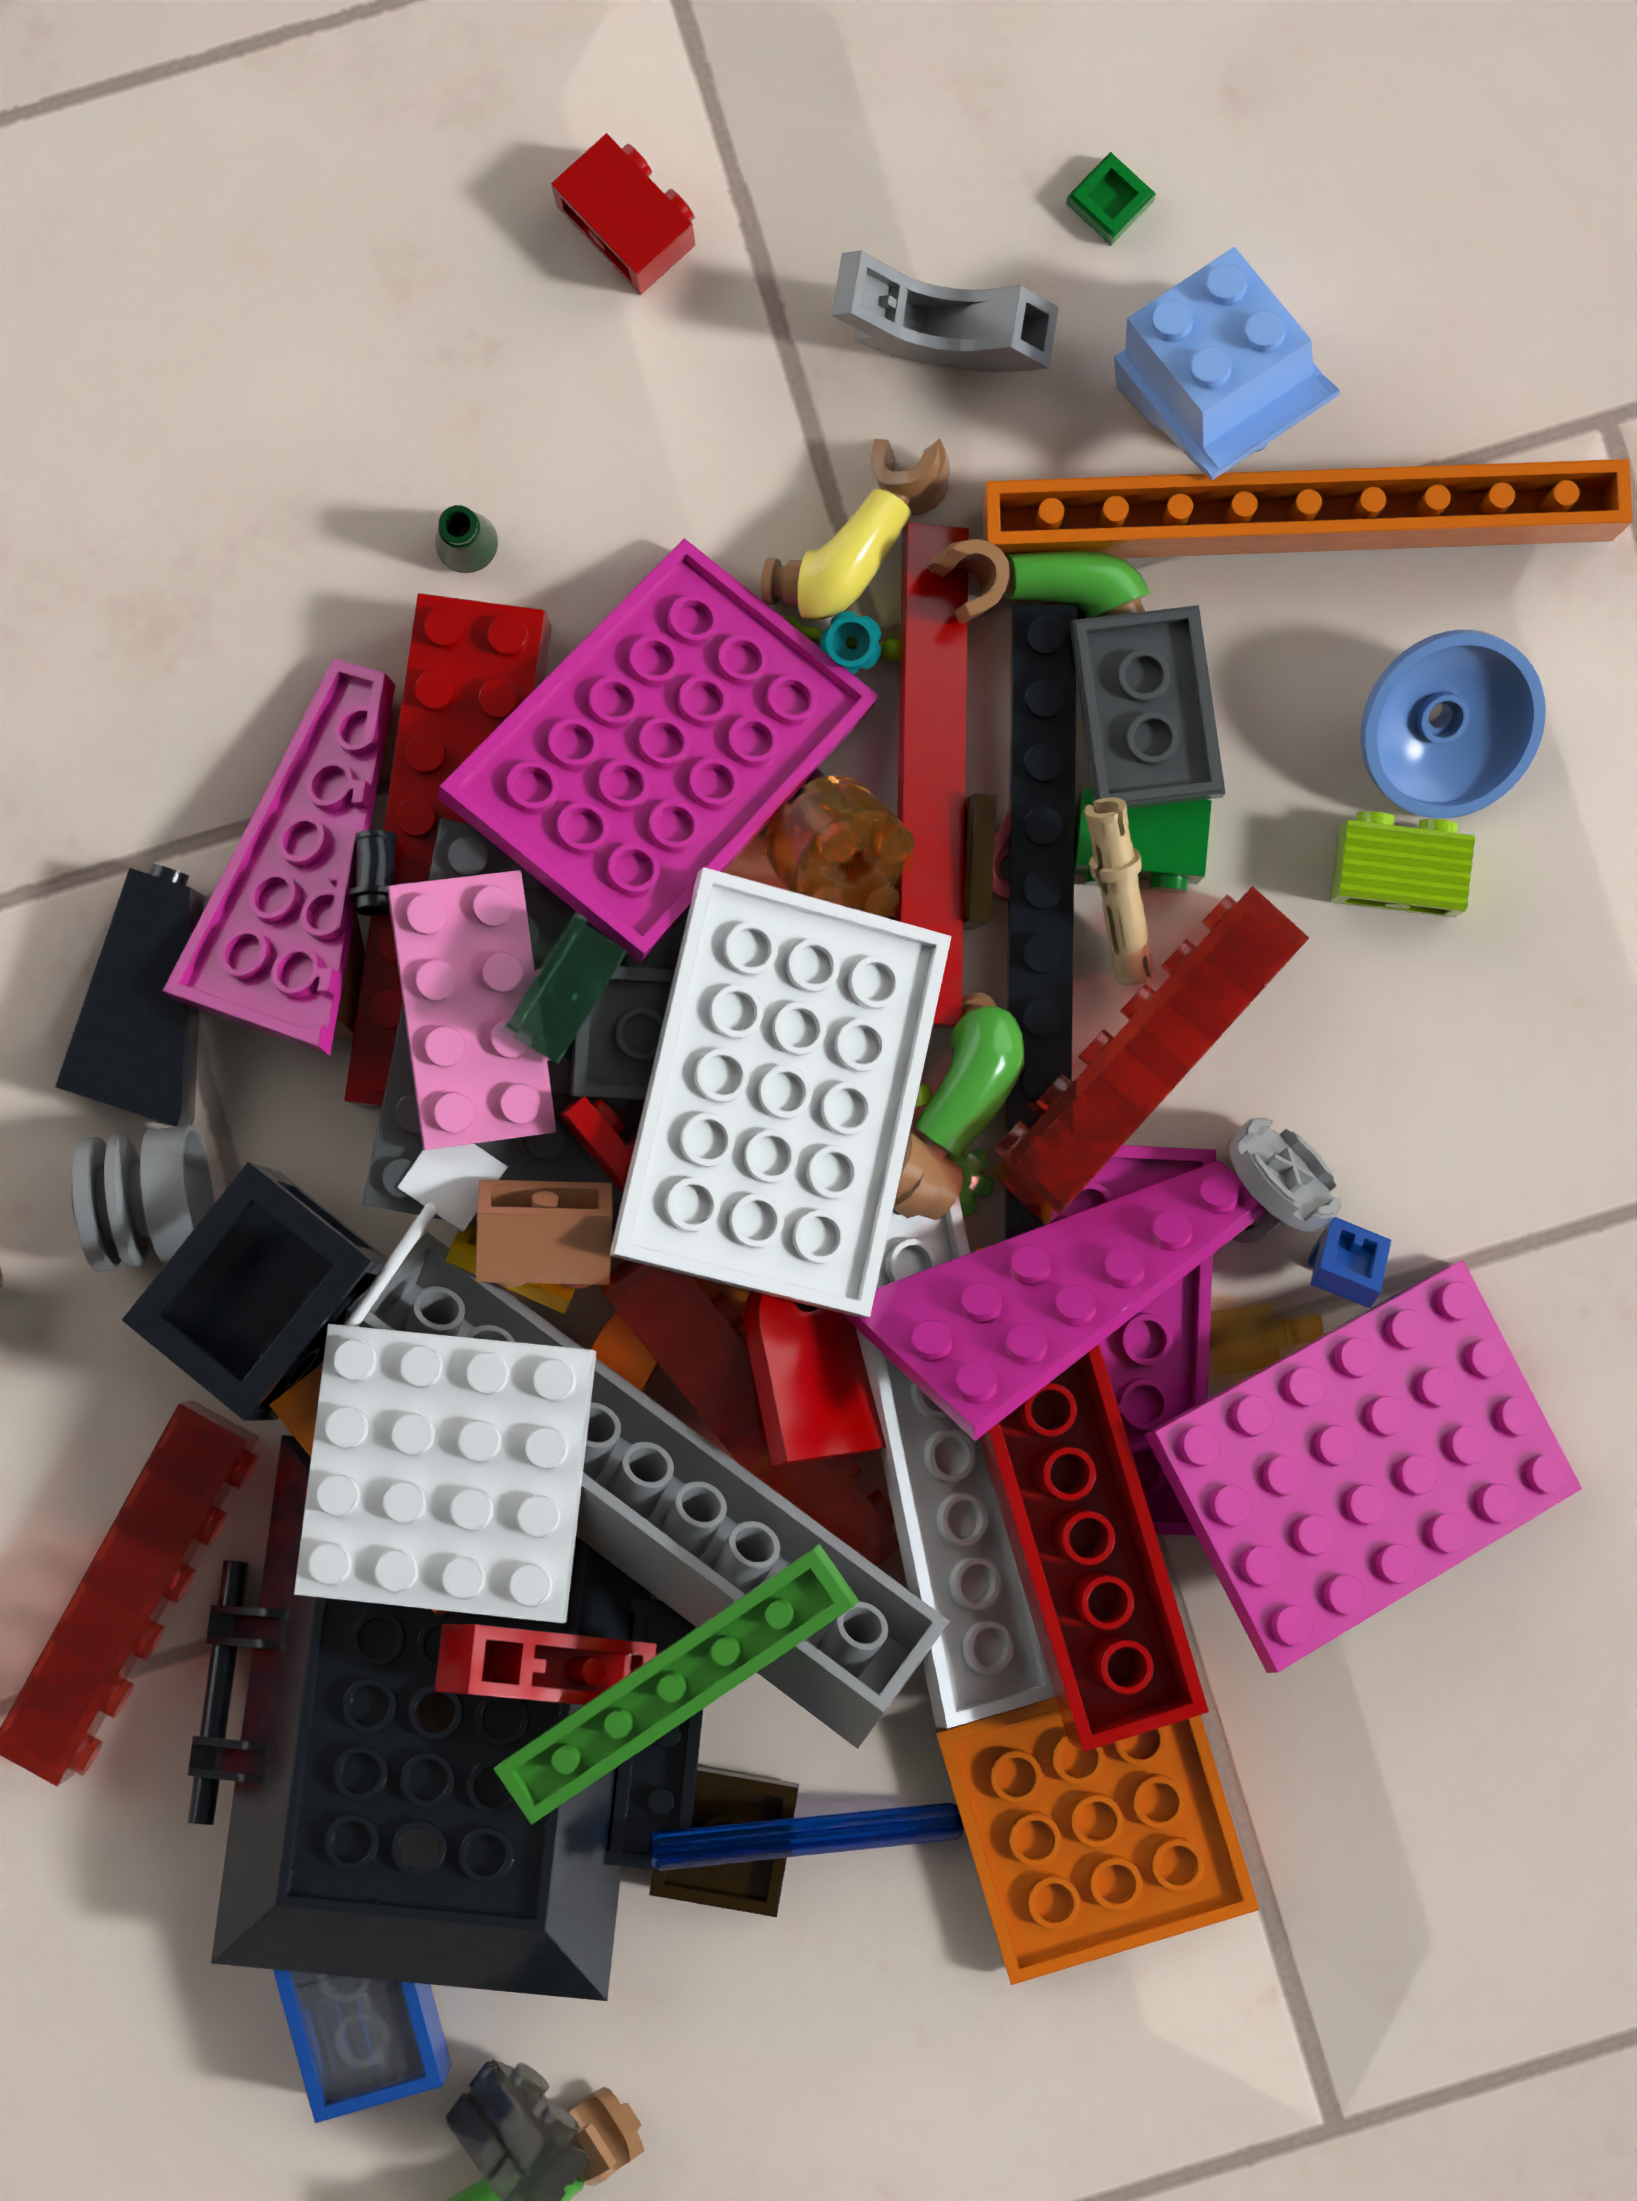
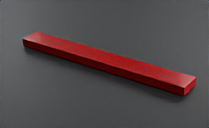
(933, 748)

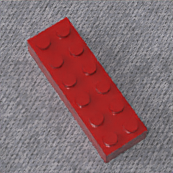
(1091, 1561)

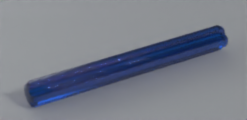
(804, 1836)

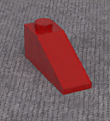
(533, 1663)

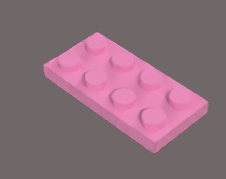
(460, 973)

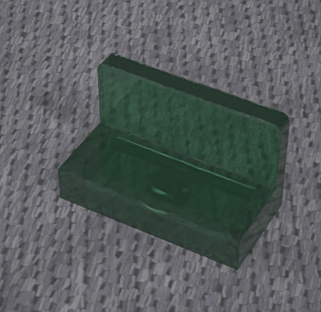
(563, 989)

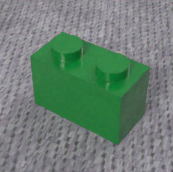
(1168, 838)

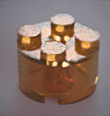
(840, 846)

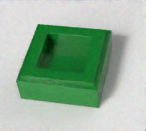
(1110, 198)

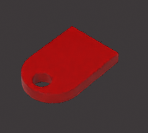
(809, 1382)

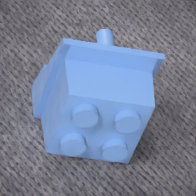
(1220, 365)

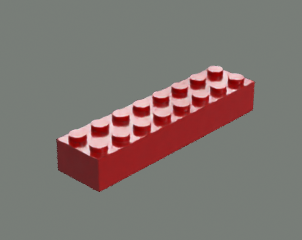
(461, 681)

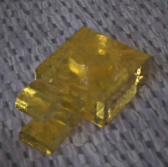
(1250, 1337)

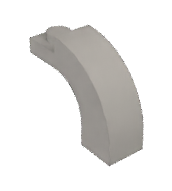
(944, 325)

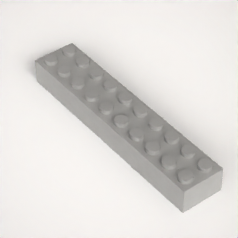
(686, 1512)

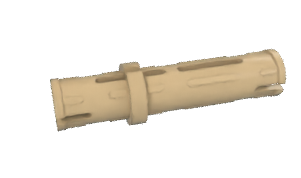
(1117, 869)

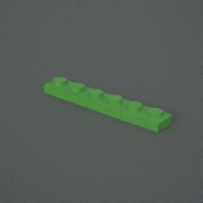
(676, 1683)

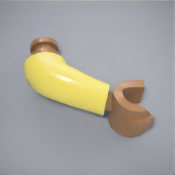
(842, 569)

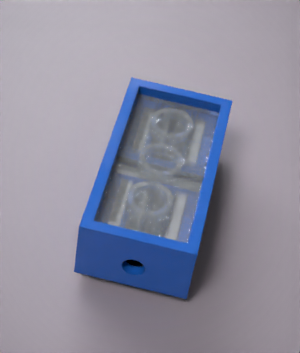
(362, 2040)

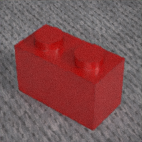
(625, 212)

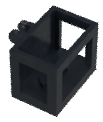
(255, 1291)

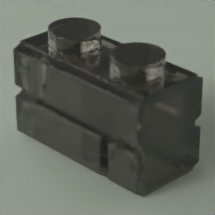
(517, 2135)

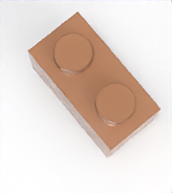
(544, 1233)

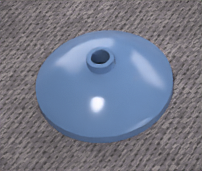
(1478, 741)

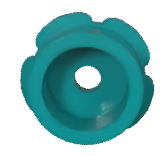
(848, 625)

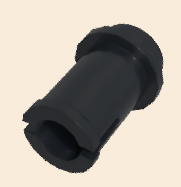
(374, 872)

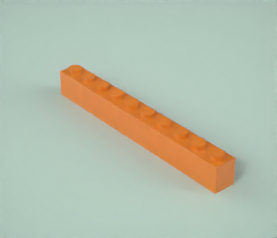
(1312, 509)

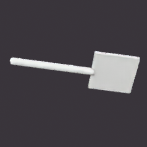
(447, 1186)

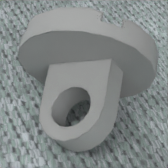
(1283, 1178)

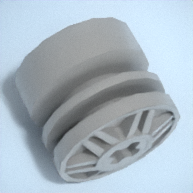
(129, 1199)

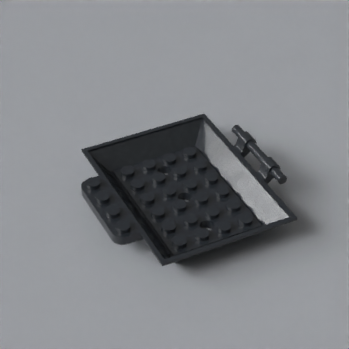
(344, 1770)

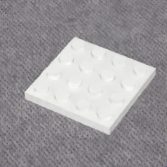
(446, 1473)

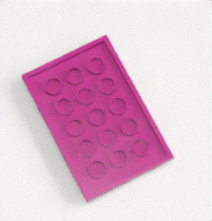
(658, 748)
(1363, 1465)

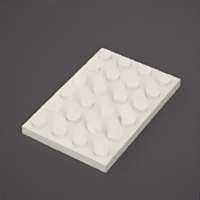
(781, 1095)

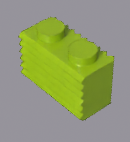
(1402, 866)

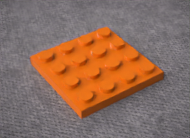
(1093, 1843)

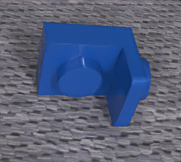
(1349, 1262)

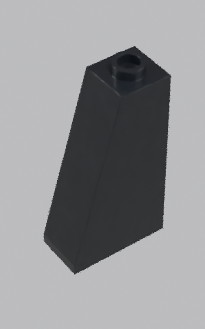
(131, 1037)

